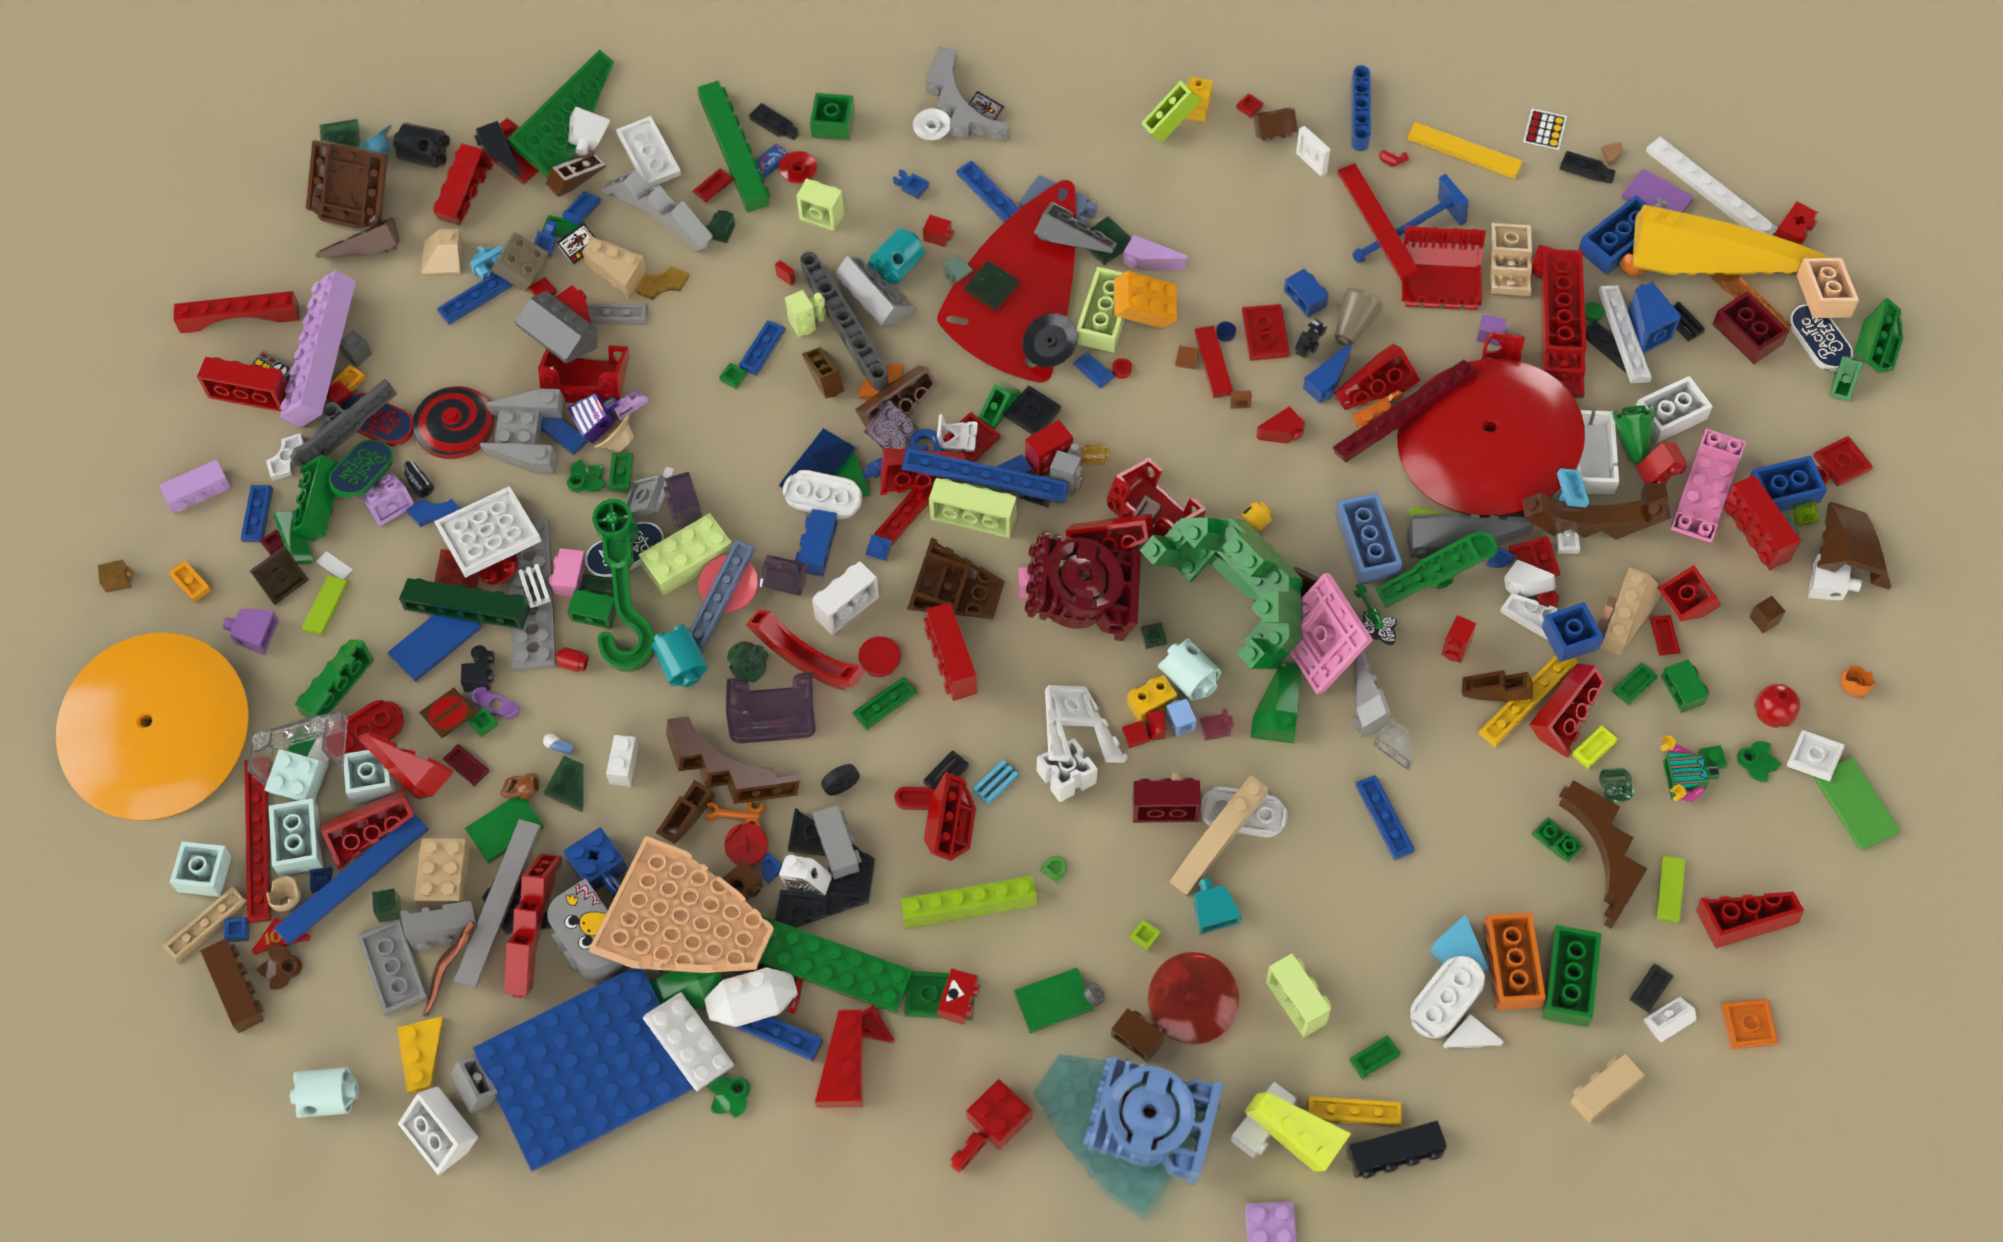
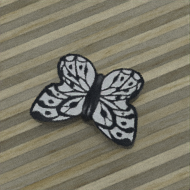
(1385, 634)

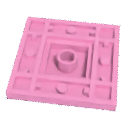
(1330, 634)

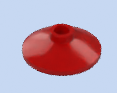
(797, 161)

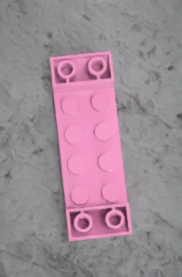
(1708, 485)

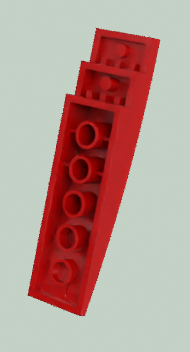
(1563, 318)

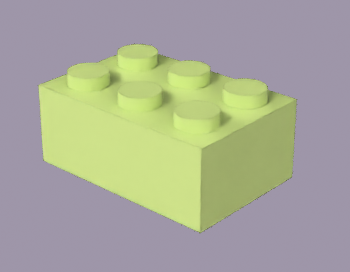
(1298, 994)

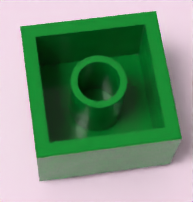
(832, 116)

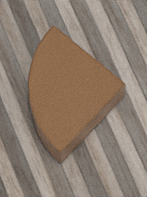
(1612, 152)

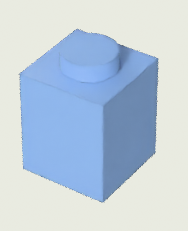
(1181, 717)

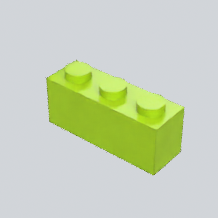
(1171, 111)

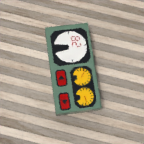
(268, 361)

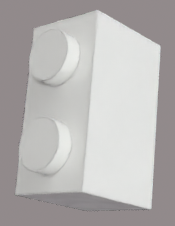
(622, 760)

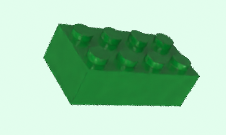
(1572, 976)

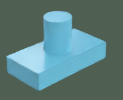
(1573, 488)

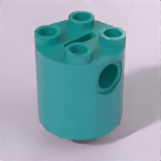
(897, 255)
(679, 657)

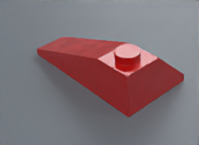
(1378, 378)
(411, 772)

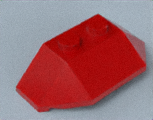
(950, 818)

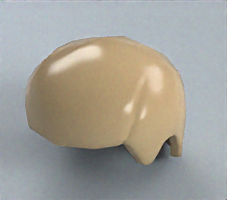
(284, 894)

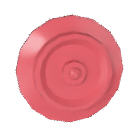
(744, 591)

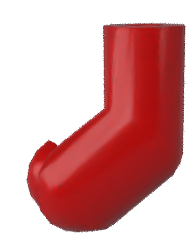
(1392, 159)

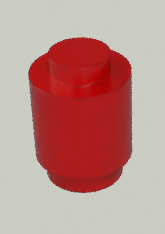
(572, 659)

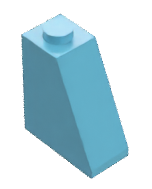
(1459, 942)

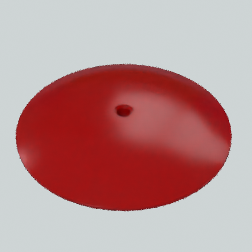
(1485, 472)

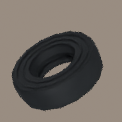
(840, 779)

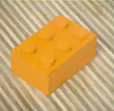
(1145, 299)

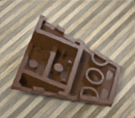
(1853, 542)
(955, 580)

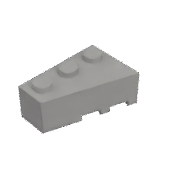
(437, 926)

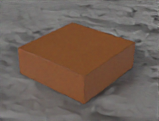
(1187, 357)
(1240, 399)

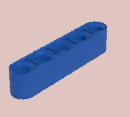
(1360, 108)

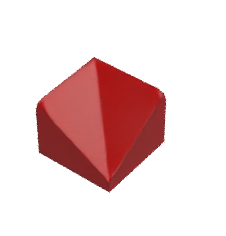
(1156, 725)

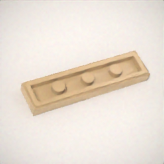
(205, 924)

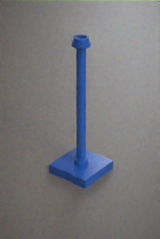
(1450, 198)

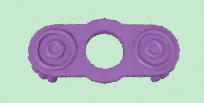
(484, 699)

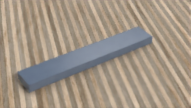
(721, 593)

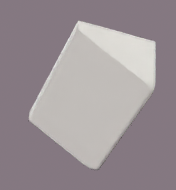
(1671, 1019)

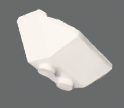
(750, 997)

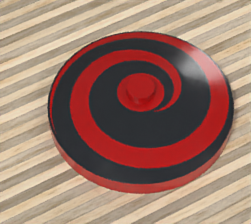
(453, 422)

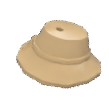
(617, 436)

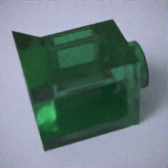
(721, 226)

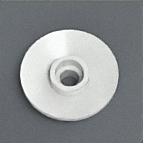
(931, 124)

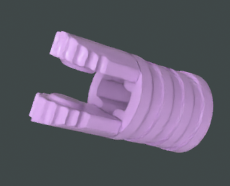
(629, 404)

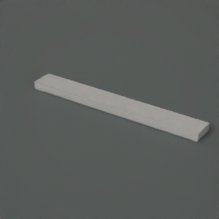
(497, 904)

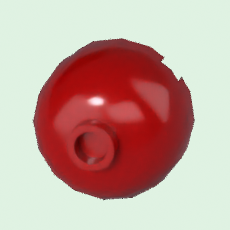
(1777, 705)

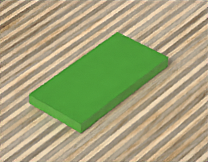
(1857, 805)

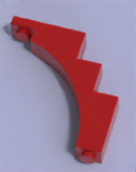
(528, 918)

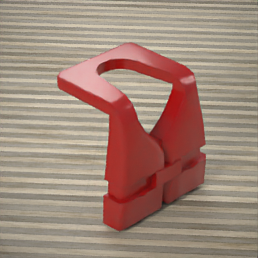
(1510, 345)

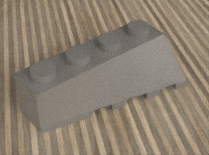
(873, 292)

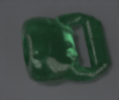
(1616, 790)

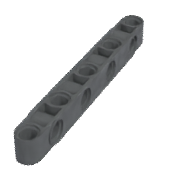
(845, 321)

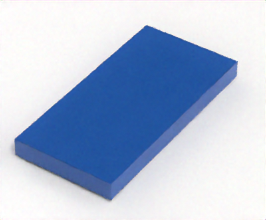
(431, 644)

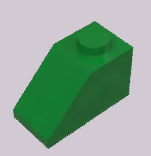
(997, 403)

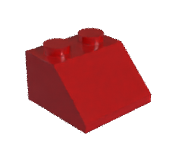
(1689, 595)

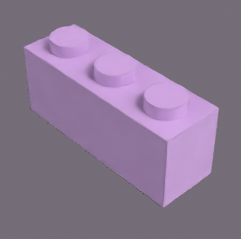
(194, 486)

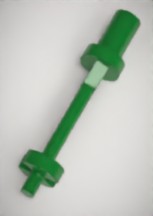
(1373, 614)

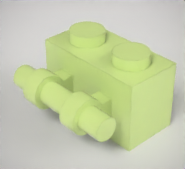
(803, 312)

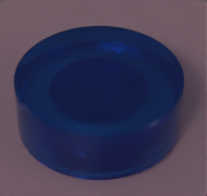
(1226, 331)

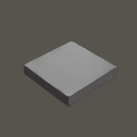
(644, 495)

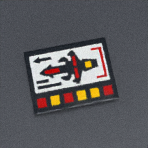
(575, 242)

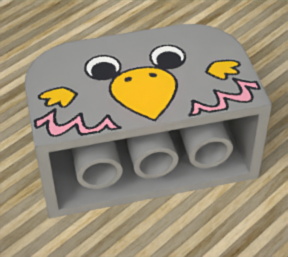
(575, 922)

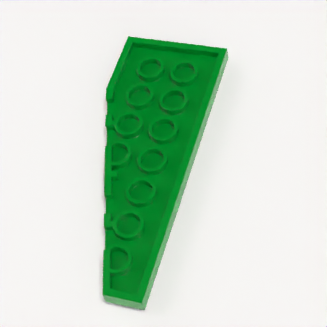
(545, 134)

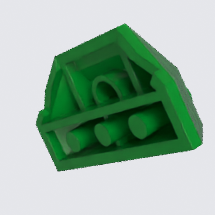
(1881, 337)

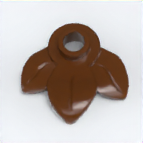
(277, 967)

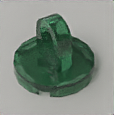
(748, 661)

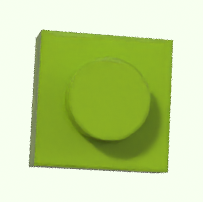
(1145, 935)

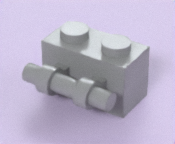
(1068, 468)
(473, 1084)

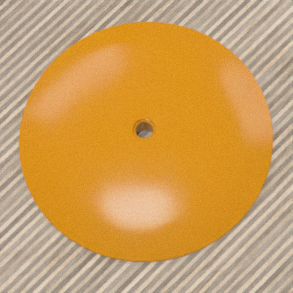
(175, 761)

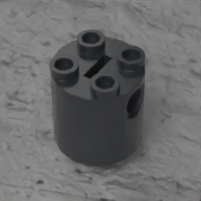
(421, 145)

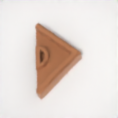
(1609, 607)

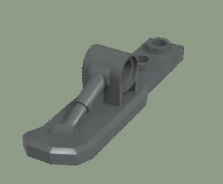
(342, 424)

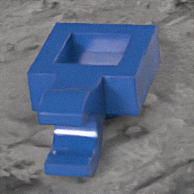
(546, 239)

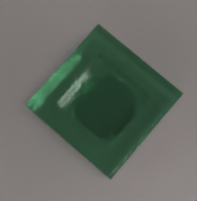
(1153, 635)

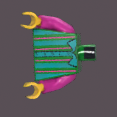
(1685, 771)

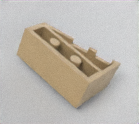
(615, 264)

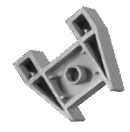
(520, 429)

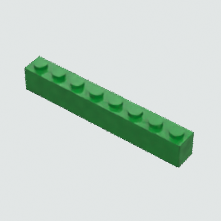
(733, 147)

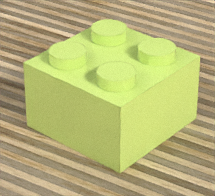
(820, 204)

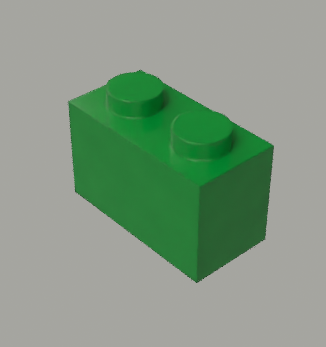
(592, 608)
(1685, 685)

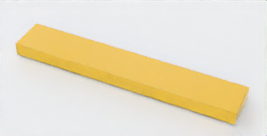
(1465, 150)
(1515, 711)

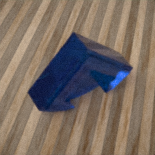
(319, 878)

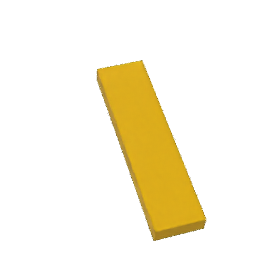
(1355, 1111)

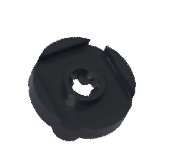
(1309, 340)

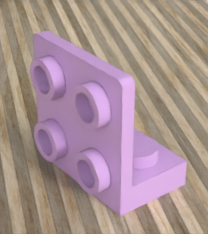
(387, 499)

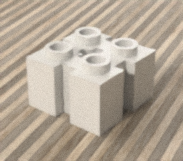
(1067, 775)

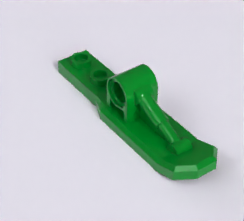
(1439, 567)

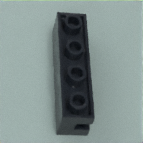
(1397, 1149)

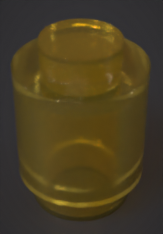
(1095, 454)

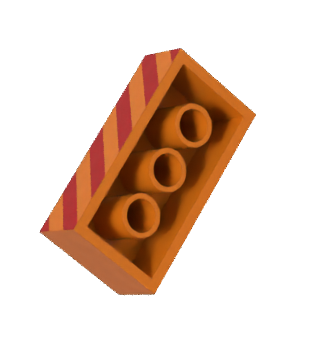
(1514, 961)

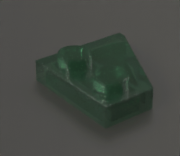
(567, 784)

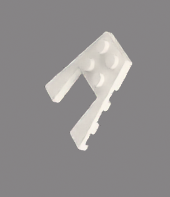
(1076, 708)

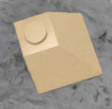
(443, 253)

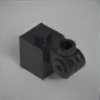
(478, 673)

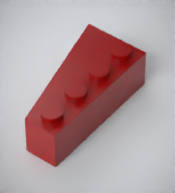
(461, 183)
(1747, 916)

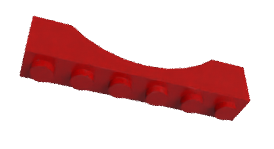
(200, 314)

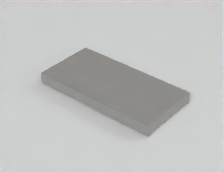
(392, 968)

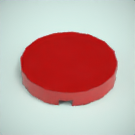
(879, 656)
(746, 843)

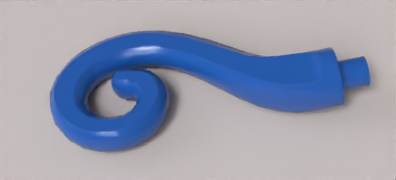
(874, 466)

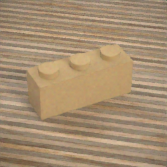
(1606, 1087)

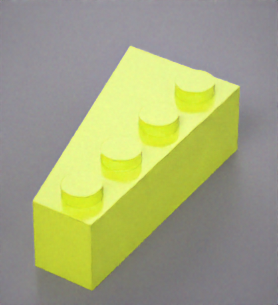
(1299, 1131)

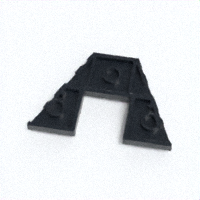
(842, 893)

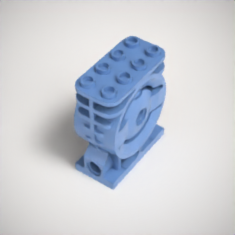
(1110, 1136)

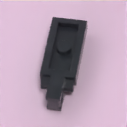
(773, 122)
(1587, 167)

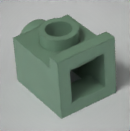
(956, 269)

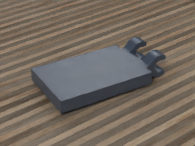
(1082, 202)

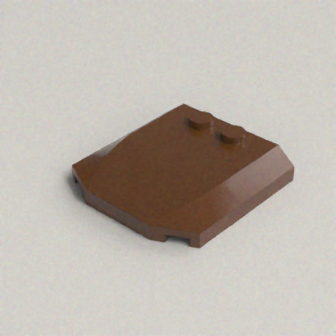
(346, 184)

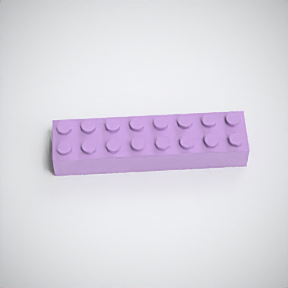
(317, 349)

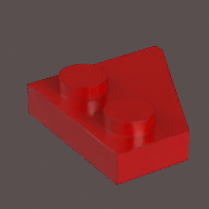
(1537, 553)

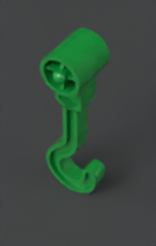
(618, 534)

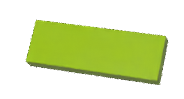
(325, 605)
(1670, 889)

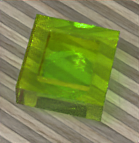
(1805, 513)

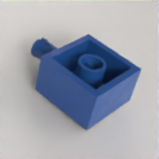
(604, 869)

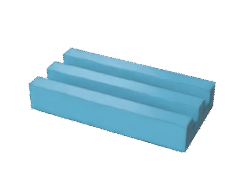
(1007, 769)

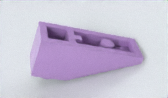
(1151, 256)

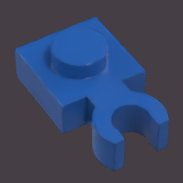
(911, 185)

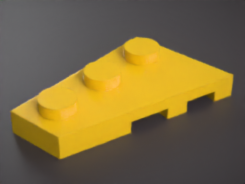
(419, 1052)

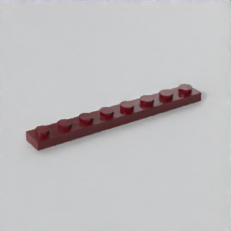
(1404, 411)

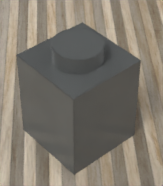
(355, 348)

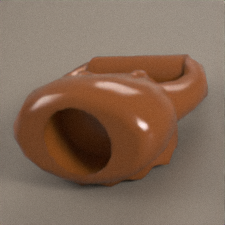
(525, 786)

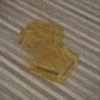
(670, 280)

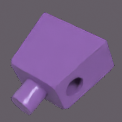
(252, 628)

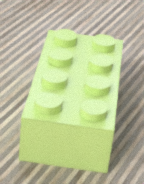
(1097, 324)
(973, 507)
(684, 554)

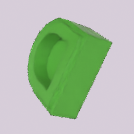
(1054, 868)

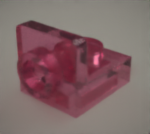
(1217, 725)

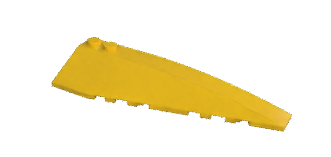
(1694, 244)

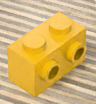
(1203, 89)
(1151, 697)

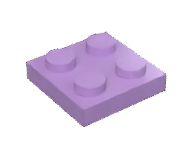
(1270, 1222)

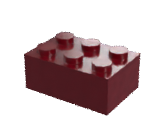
(1750, 327)
(1166, 800)

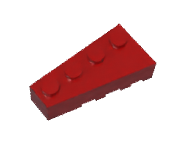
(843, 1069)

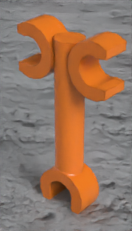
(752, 816)

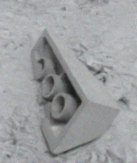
(1370, 705)

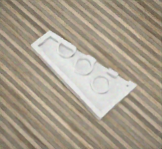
(1527, 612)

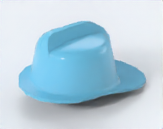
(378, 142)

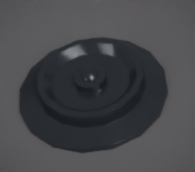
(1050, 340)

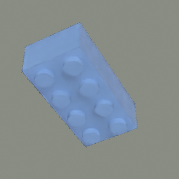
(1368, 538)

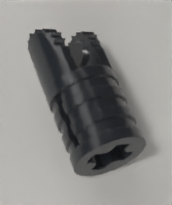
(417, 479)

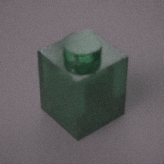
(386, 905)

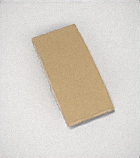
(1510, 259)

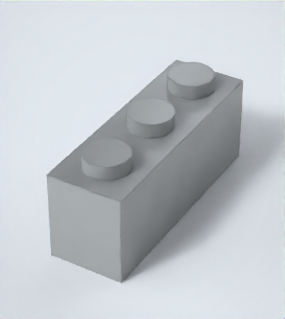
(836, 841)

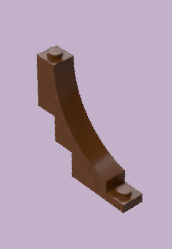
(1614, 520)
(744, 781)
(1620, 871)

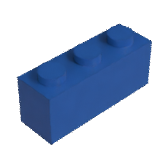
(817, 541)

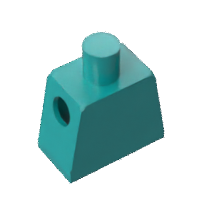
(1214, 907)

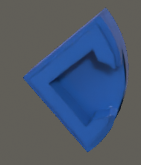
(1501, 559)
(770, 868)

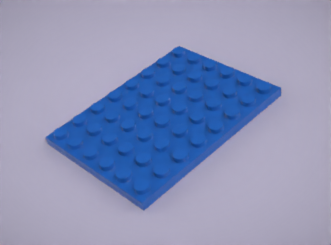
(581, 1069)

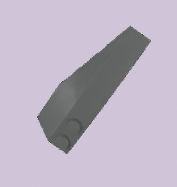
(1436, 531)

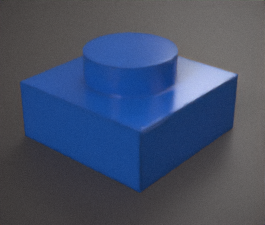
(878, 547)

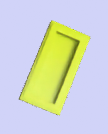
(1595, 747)

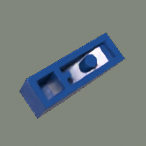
(1324, 379)

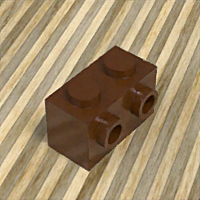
(1275, 123)
(1138, 1034)

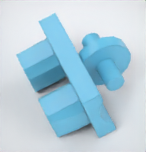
(484, 260)

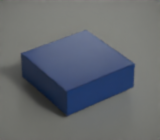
(236, 929)

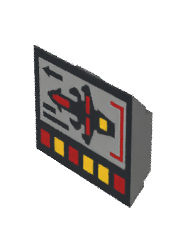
(986, 106)

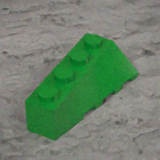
(314, 499)
(335, 679)

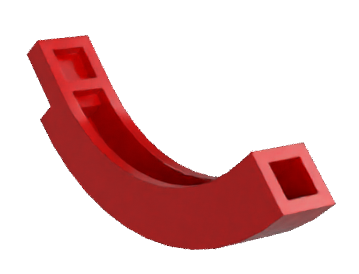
(800, 654)

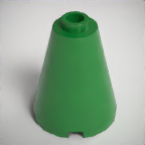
(1635, 430)

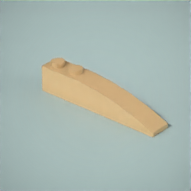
(1219, 834)

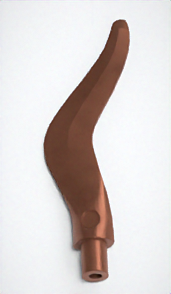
(445, 960)

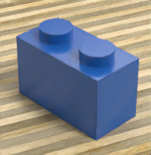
(1306, 292)

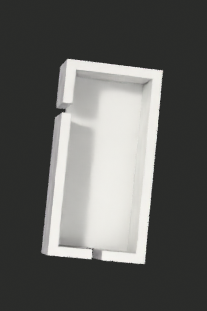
(1599, 457)

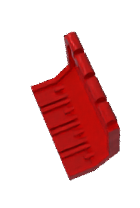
(1447, 266)

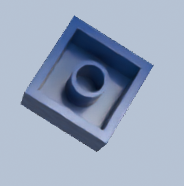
(1572, 632)

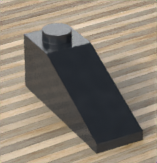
(496, 146)

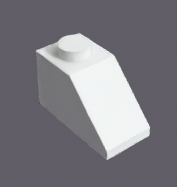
(1528, 580)

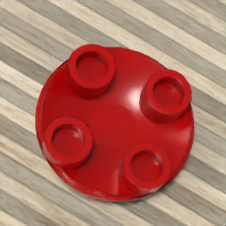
(499, 571)

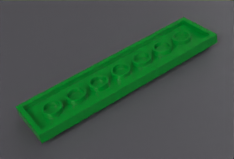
(836, 967)

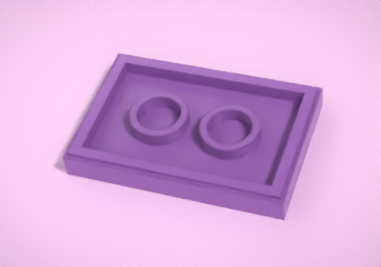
(1651, 187)

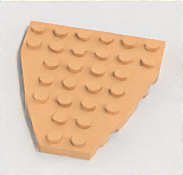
(680, 917)

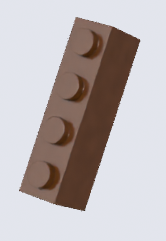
(232, 985)

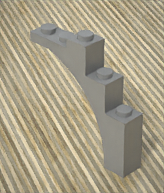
(964, 118)

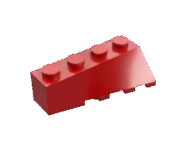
(895, 479)
(1116, 532)
(1567, 708)
(359, 828)

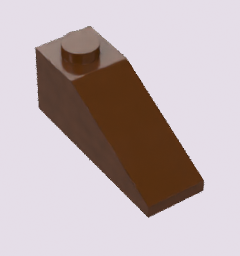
(573, 173)
(823, 372)

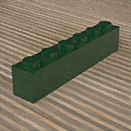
(465, 603)

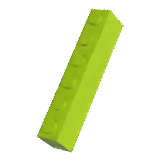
(968, 902)

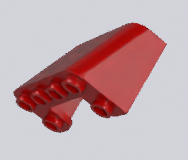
(584, 376)
(1136, 482)

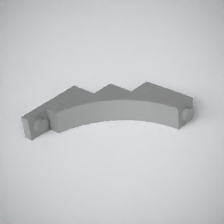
(676, 216)

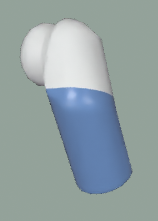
(553, 742)

